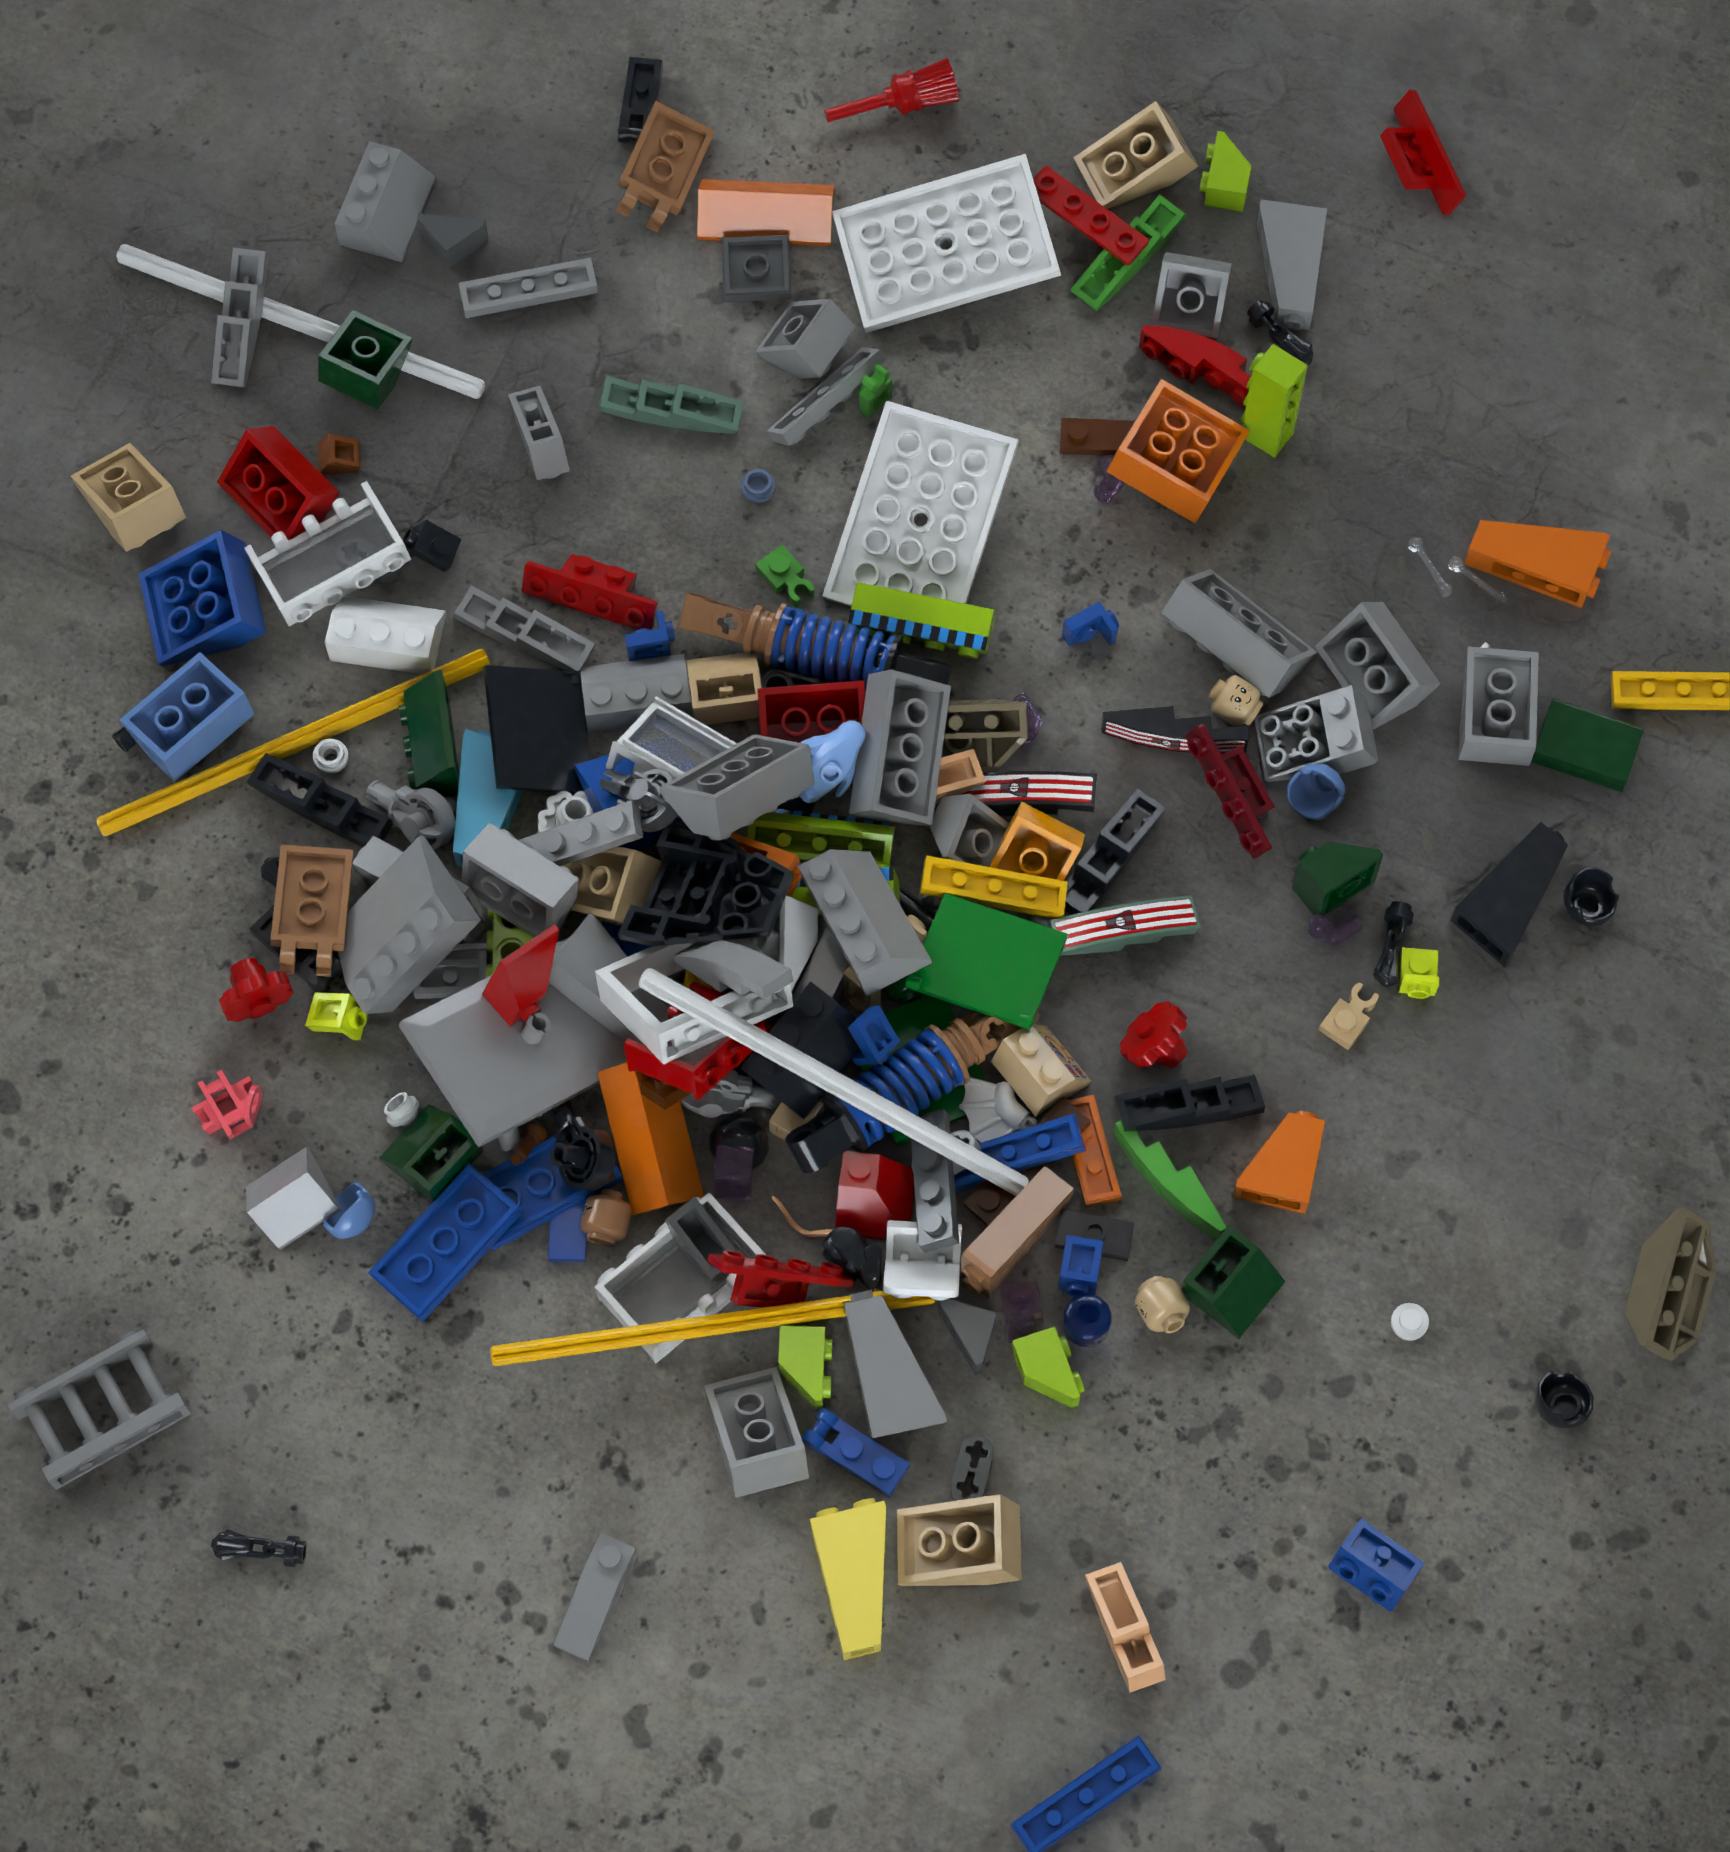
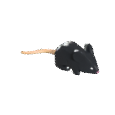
(847, 1249)

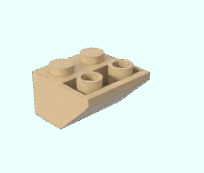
(724, 687)

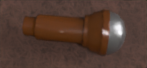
(533, 1134)

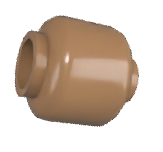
(606, 1218)

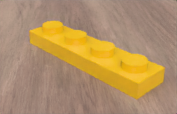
(1670, 690)
(994, 887)

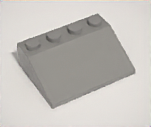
(403, 929)

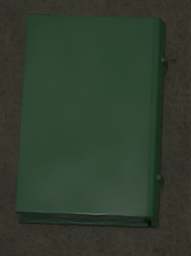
(1587, 745)

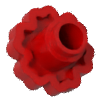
(254, 991)
(1156, 1037)

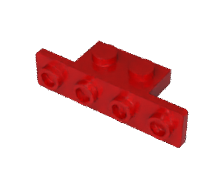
(1420, 154)
(1088, 216)
(592, 590)
(773, 1283)

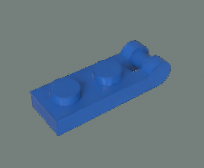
(856, 1453)

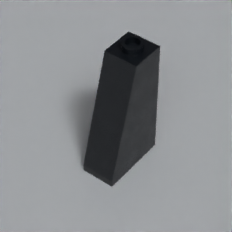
(1507, 898)

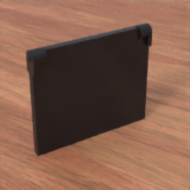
(536, 728)

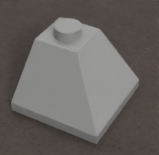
(967, 829)

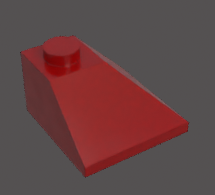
(523, 978)
(872, 1193)

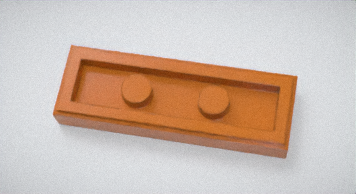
(1095, 1165)

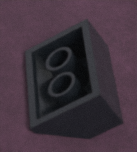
(820, 1030)

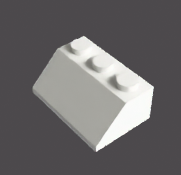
(384, 635)

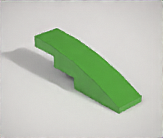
(1109, 275)
(1179, 1189)

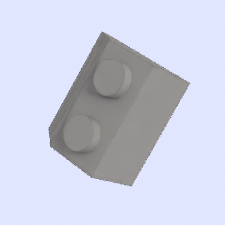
(1191, 294)
(806, 338)

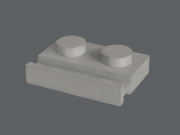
(457, 971)

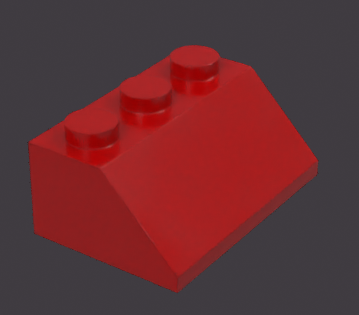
(276, 483)
(809, 710)

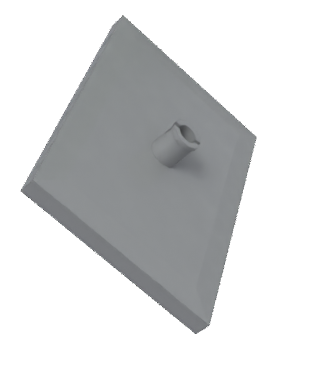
(506, 1073)

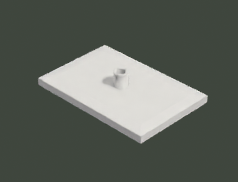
(901, 240)
(917, 472)

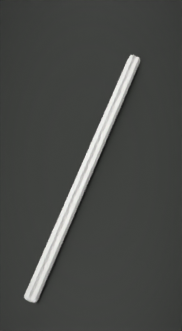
(290, 317)
(832, 1081)

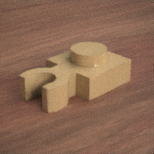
(1346, 1019)

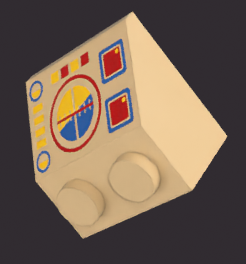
(1039, 1068)

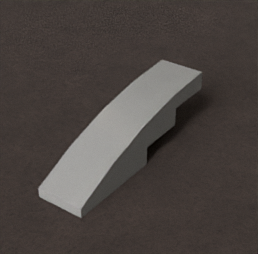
(240, 317)
(523, 630)
(734, 966)

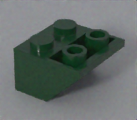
(431, 1152)
(1233, 1282)

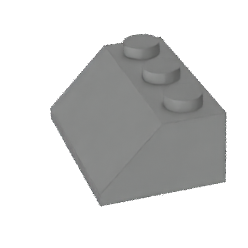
(384, 203)
(1377, 660)
(623, 690)
(518, 881)

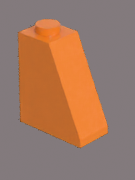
(1285, 1165)

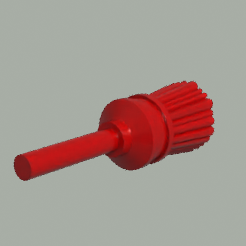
(906, 92)

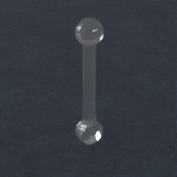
(1415, 545)
(1456, 565)

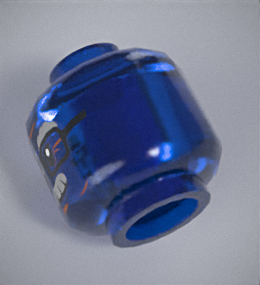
(1086, 1320)

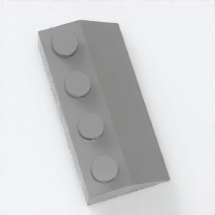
(1237, 632)
(901, 748)
(740, 785)
(864, 917)

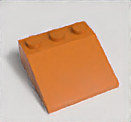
(1178, 451)

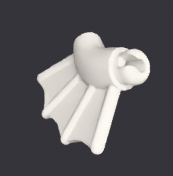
(993, 1110)

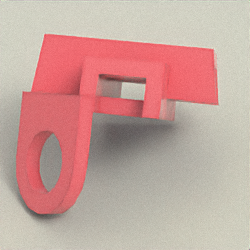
(221, 1109)

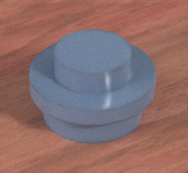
(758, 486)

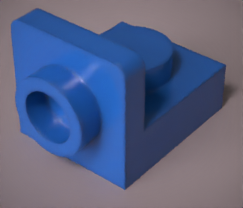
(1087, 622)
(651, 643)
(873, 1036)
(1080, 1265)

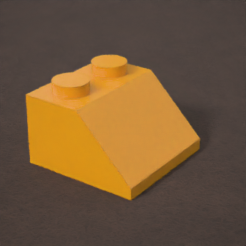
(1037, 845)

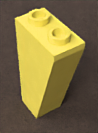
(852, 1567)

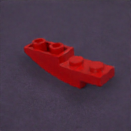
(1194, 356)

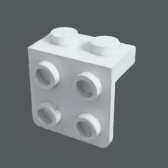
(918, 1273)

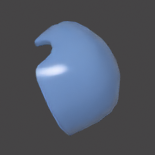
(1315, 791)
(356, 1212)

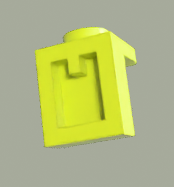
(1418, 972)
(336, 1014)

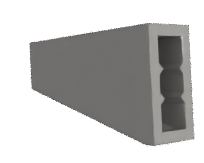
(1291, 255)
(379, 856)
(575, 976)
(888, 1374)

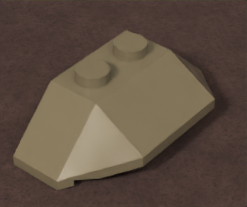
(988, 727)
(1672, 1285)

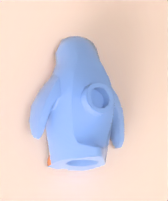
(834, 759)

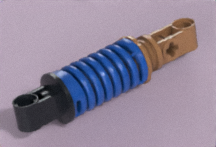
(803, 645)
(906, 1078)

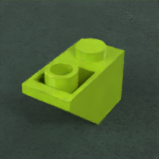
(1228, 175)
(803, 1360)
(1045, 1366)

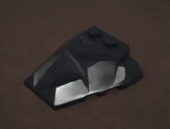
(707, 892)

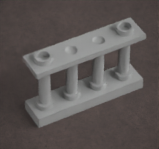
(130, 1428)

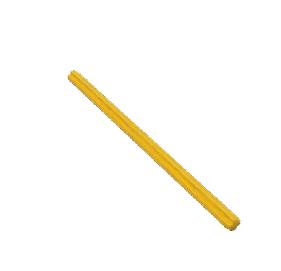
(280, 747)
(685, 1329)

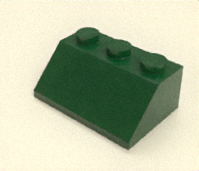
(430, 736)

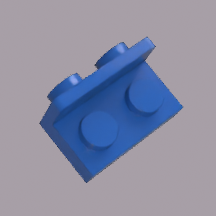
(1375, 1565)

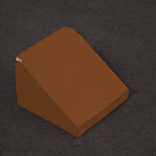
(338, 455)

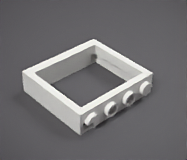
(684, 1031)

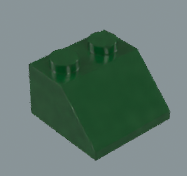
(363, 359)
(1334, 875)

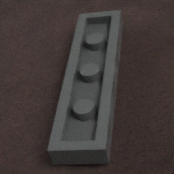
(934, 1191)

